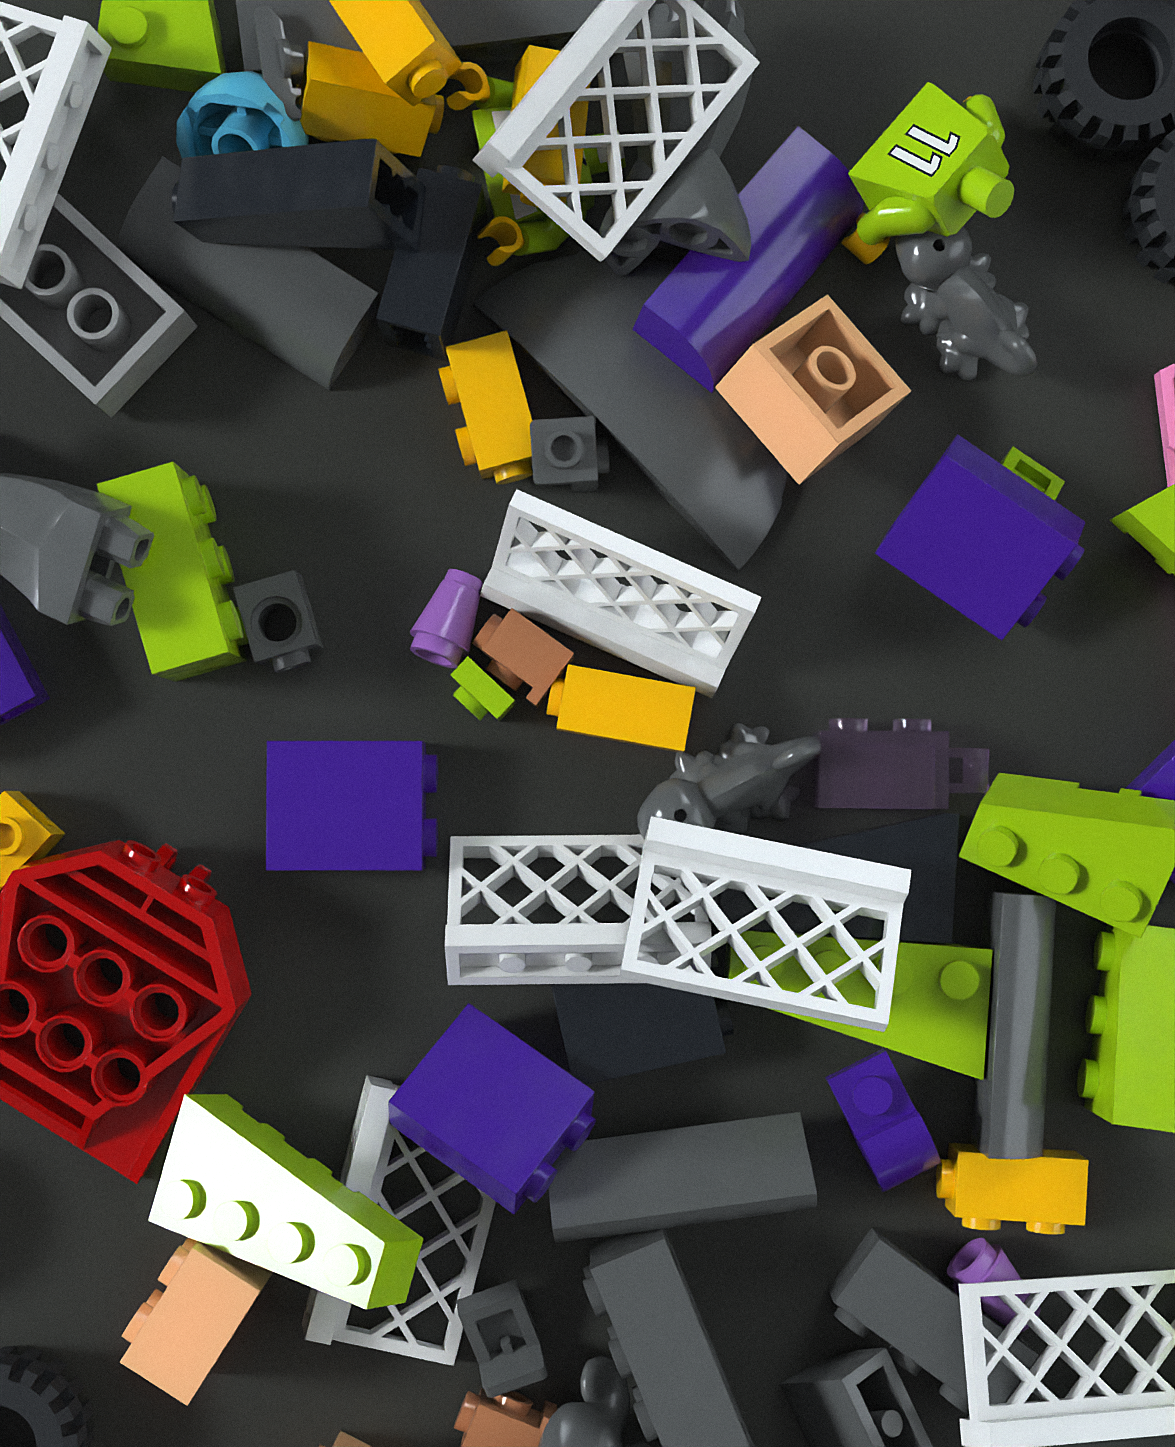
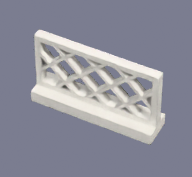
(566, 82)
(49, 130)
(620, 619)
(789, 876)
(561, 953)
(364, 1171)
(1076, 1416)

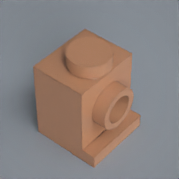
(522, 654)
(501, 1420)

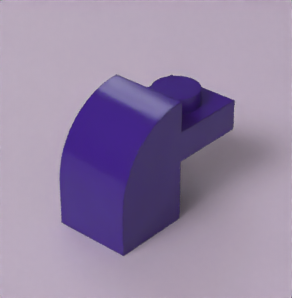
(883, 1120)

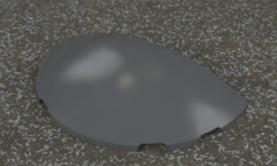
(576, 330)

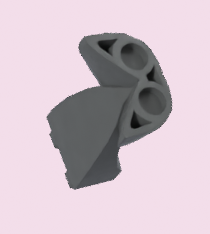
(698, 201)
(64, 545)

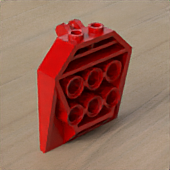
(166, 939)

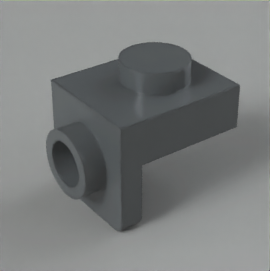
(568, 453)
(503, 1338)

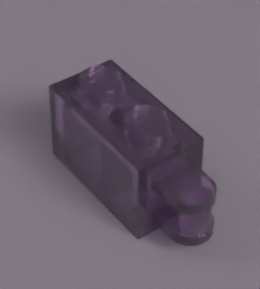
(892, 767)

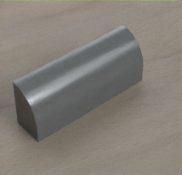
(268, 293)
(1012, 1096)
(682, 1177)
(855, 1403)

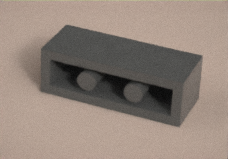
(918, 1316)

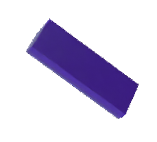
(720, 307)

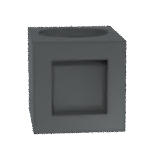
(264, 596)

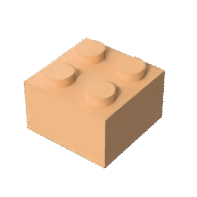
(812, 388)
(190, 1324)

